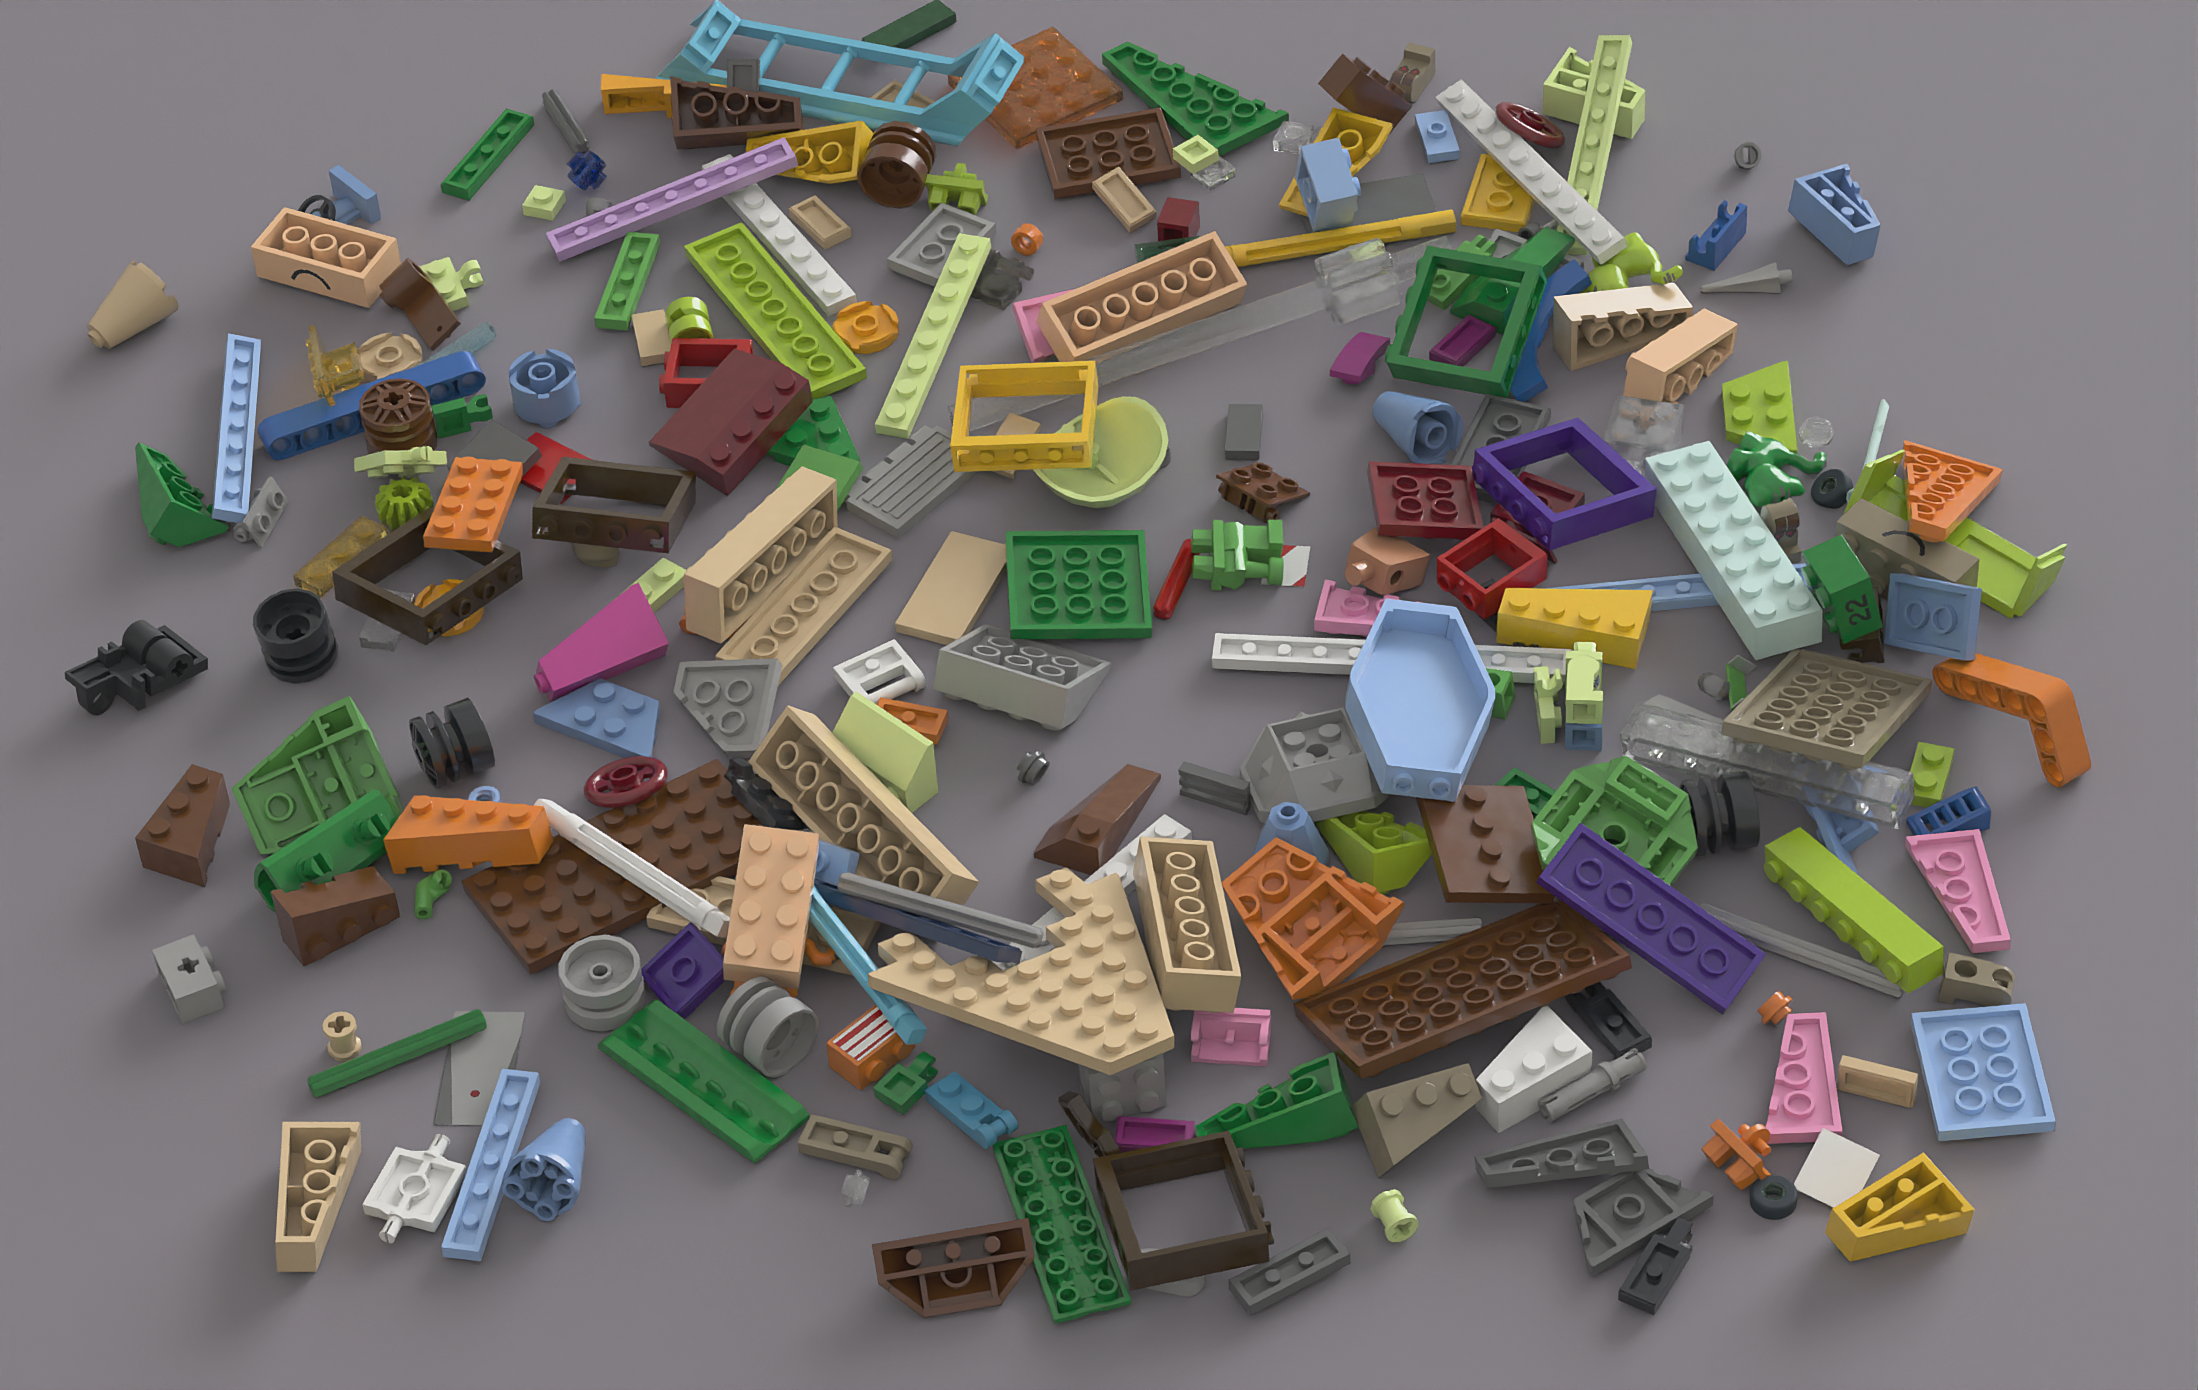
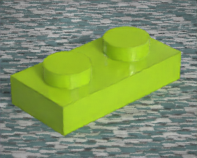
(1930, 773)

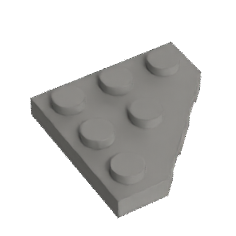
(730, 700)

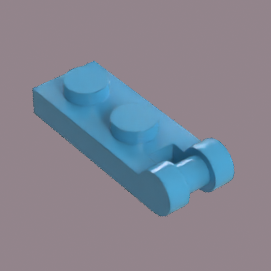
(970, 1110)

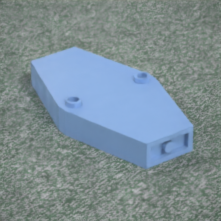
(1419, 700)

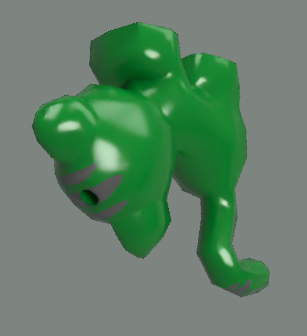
(1761, 464)

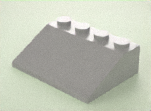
(1019, 676)

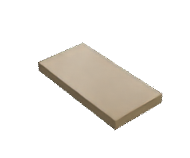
(954, 589)

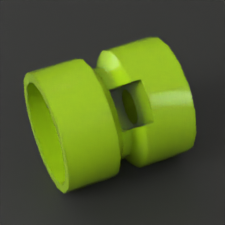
(688, 319)

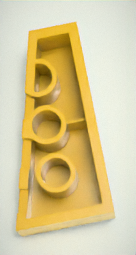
(1561, 617)

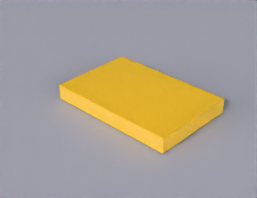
(1496, 199)

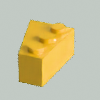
(1899, 1212)

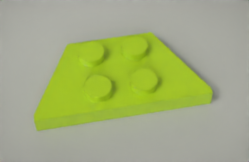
(1760, 405)

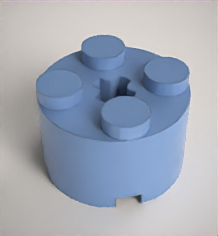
(544, 387)

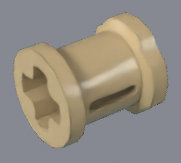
(340, 1030)

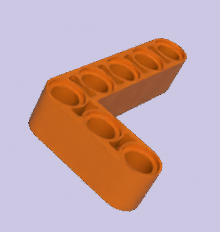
(2028, 695)

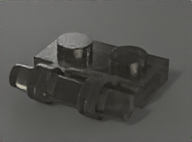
(997, 288)

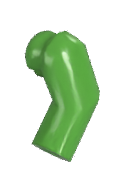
(430, 890)

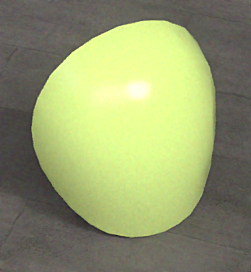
(1125, 455)

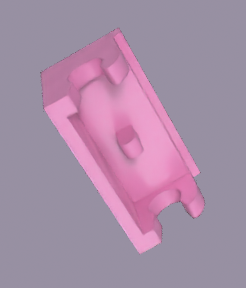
(1231, 1037)

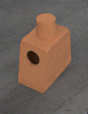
(1385, 563)

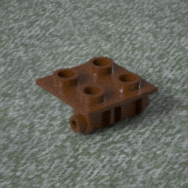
(1259, 490)

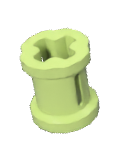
(1394, 1216)

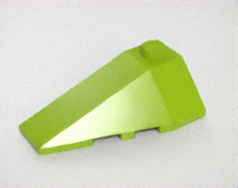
(1377, 848)

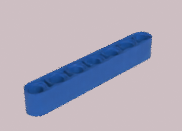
(320, 425)

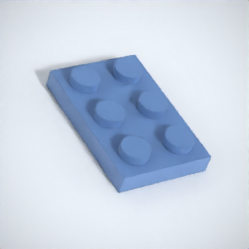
(1932, 616)

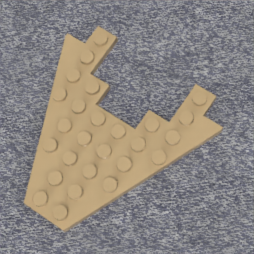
(1080, 1001)

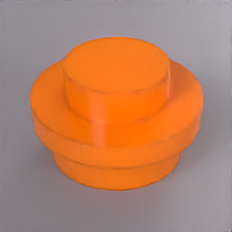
(1775, 1008)

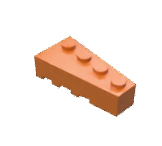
(466, 834)

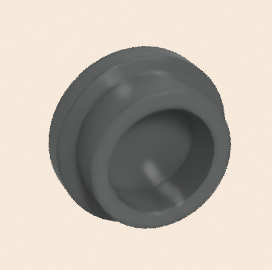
(1032, 767)

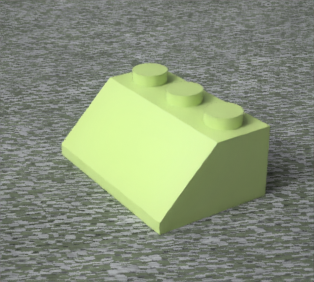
(889, 750)

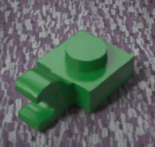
(456, 415)
(905, 1086)

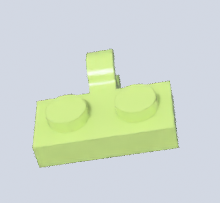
(452, 283)
(1545, 694)

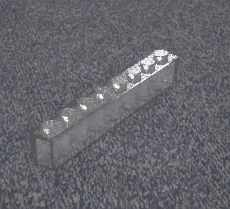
(1698, 749)

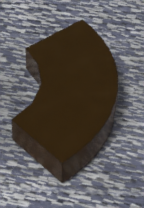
(1088, 1125)

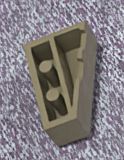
(1412, 1112)

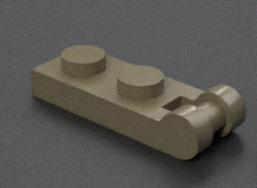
(855, 1145)

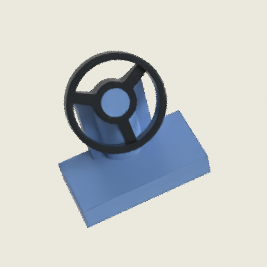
(353, 201)

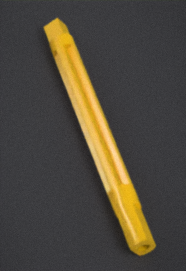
(1338, 239)

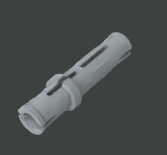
(1605, 1078)

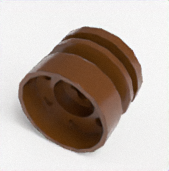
(896, 164)
(397, 416)

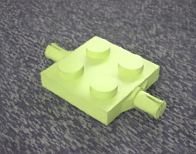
(404, 462)

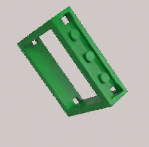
(1514, 339)

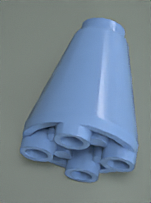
(548, 1171)

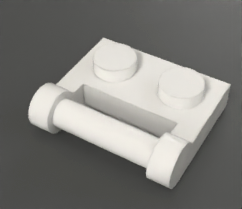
(877, 668)

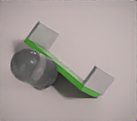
(1734, 685)

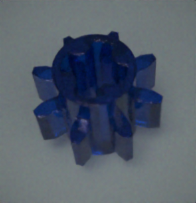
(586, 170)

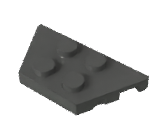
(1628, 1211)

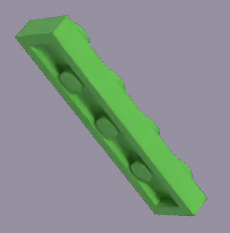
(627, 281)

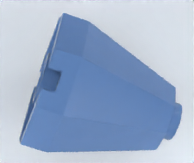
(1294, 826)

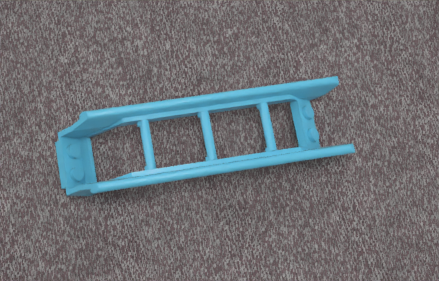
(984, 71)

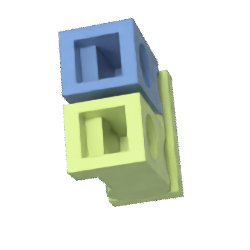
(1583, 698)

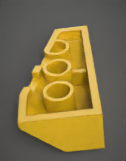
(1357, 133)
(824, 153)

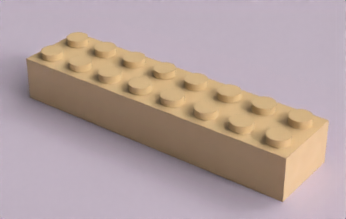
(855, 809)

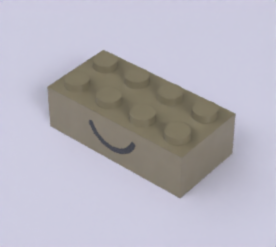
(1888, 547)

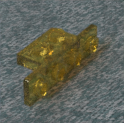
(333, 369)

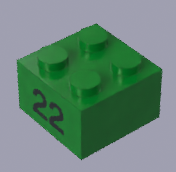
(1841, 589)

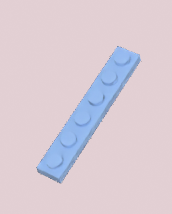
(485, 1176)

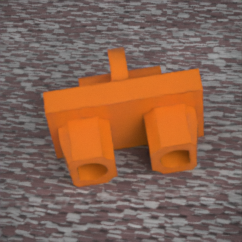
(1726, 1144)

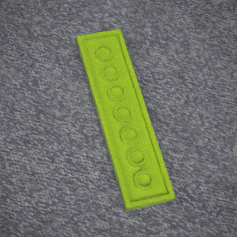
(774, 309)

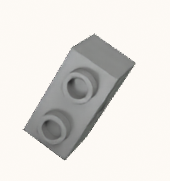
(189, 978)

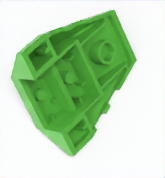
(313, 777)

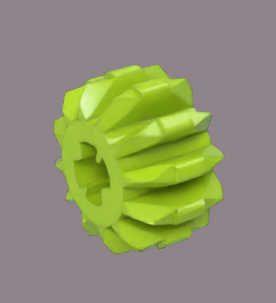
(402, 501)

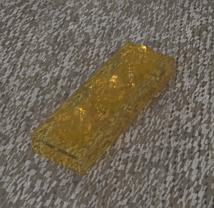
(317, 573)

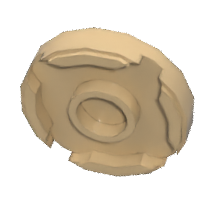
(389, 355)

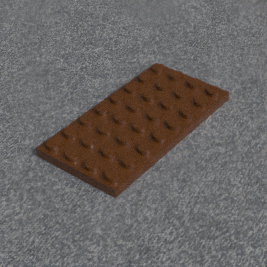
(683, 830)
(1461, 987)

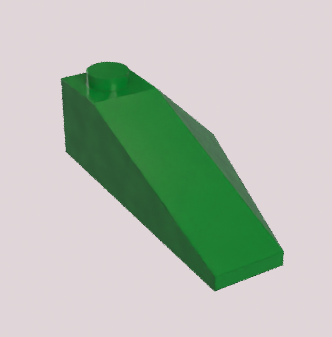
(1493, 298)
(170, 504)
(1300, 1110)

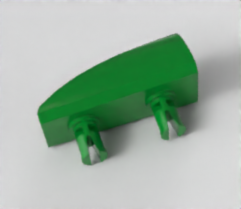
(334, 847)

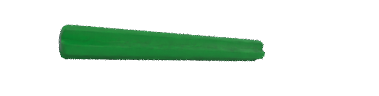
(396, 1053)

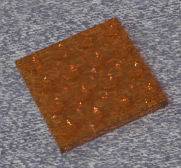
(1050, 88)

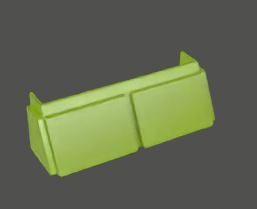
(2006, 573)

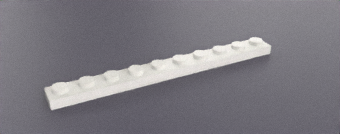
(1532, 172)
(1339, 655)

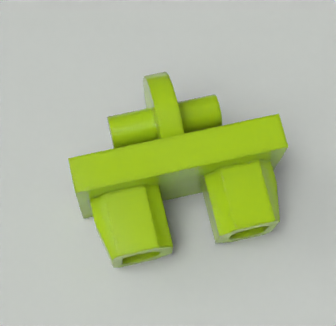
(957, 187)

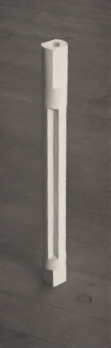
(636, 869)

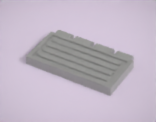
(908, 483)

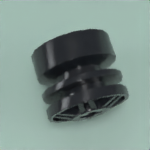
(295, 635)
(458, 740)
(1727, 812)

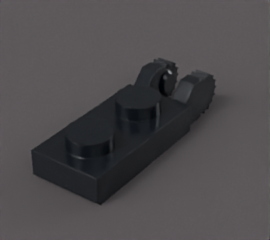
(1610, 1020)

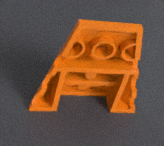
(1309, 916)

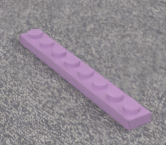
(671, 199)

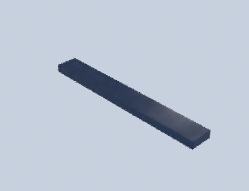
(921, 925)

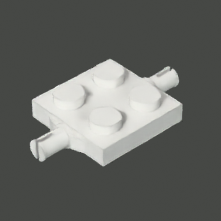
(415, 1189)

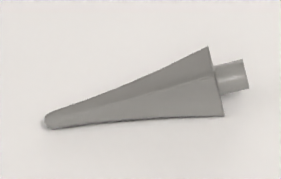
(1764, 279)

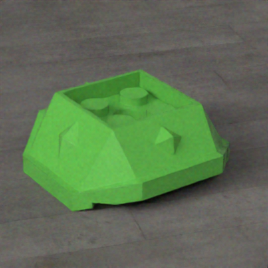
(1626, 805)

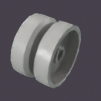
(601, 982)

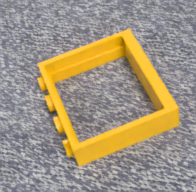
(1026, 450)

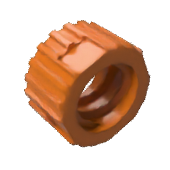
(1021, 245)

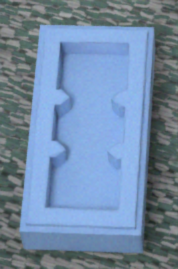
(1437, 136)
(834, 861)

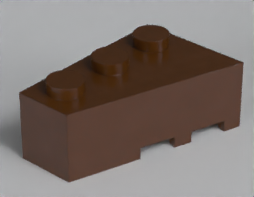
(334, 913)

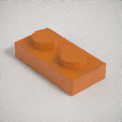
(923, 719)

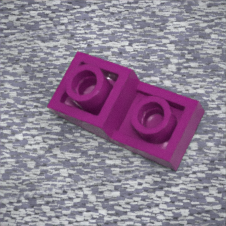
(1358, 358)

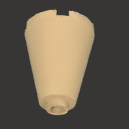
(130, 307)

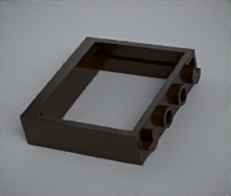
(616, 482)
(358, 577)
(1169, 1163)

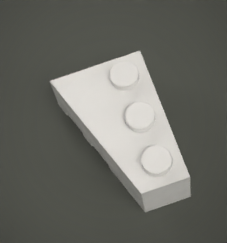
(1530, 1068)

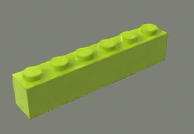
(1854, 910)

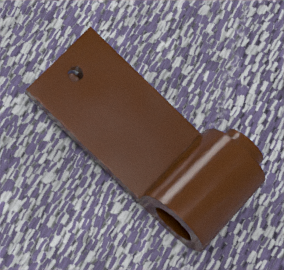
(421, 302)

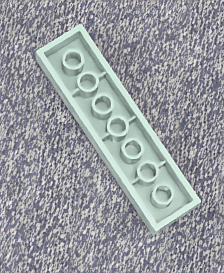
(1734, 551)

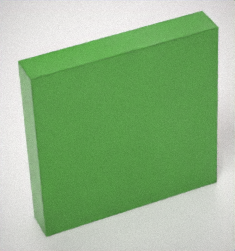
(829, 464)

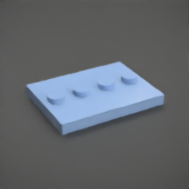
(1982, 1072)

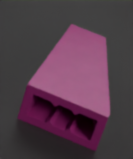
(607, 645)

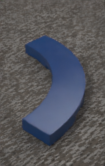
(1565, 281)

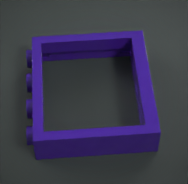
(1632, 493)

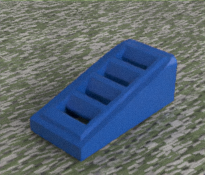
(1969, 804)

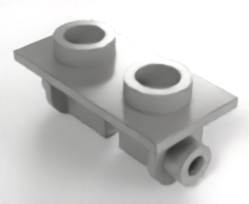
(262, 514)

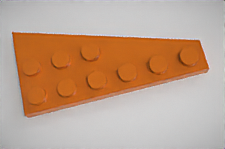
(1942, 489)

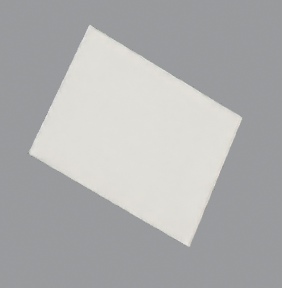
(1835, 1169)

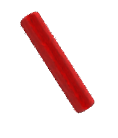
(1174, 582)

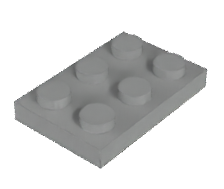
(929, 245)

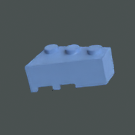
(1836, 213)

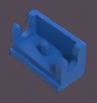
(1718, 238)

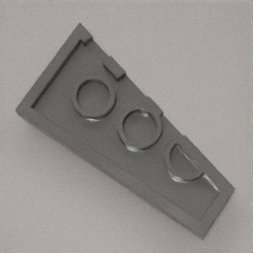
(1573, 1154)

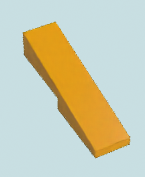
(636, 94)

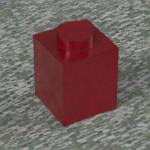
(1178, 219)

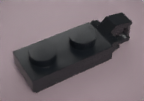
(759, 797)
(1658, 1268)

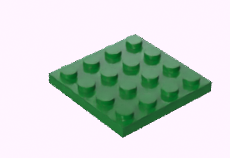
(1078, 584)

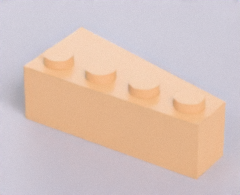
(1680, 358)

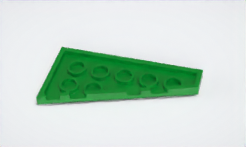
(1192, 102)

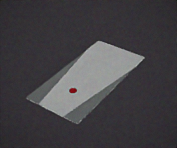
(475, 1067)

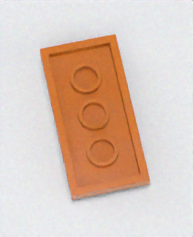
(473, 504)

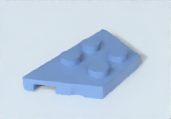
(605, 718)

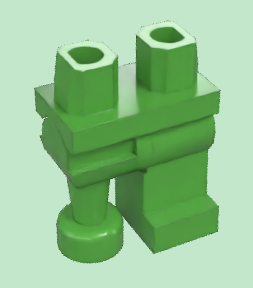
(1238, 553)

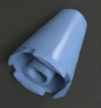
(1419, 425)

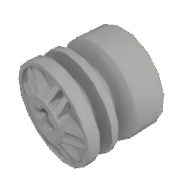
(767, 1026)

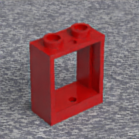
(693, 353)
(1497, 540)

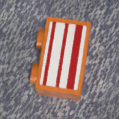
(866, 1049)

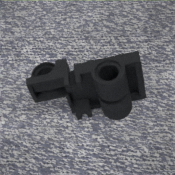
(145, 662)

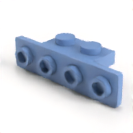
(1841, 833)

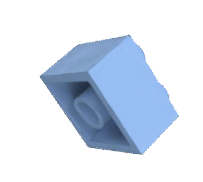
(1327, 185)

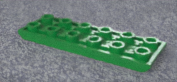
(705, 1080)
(1066, 1229)

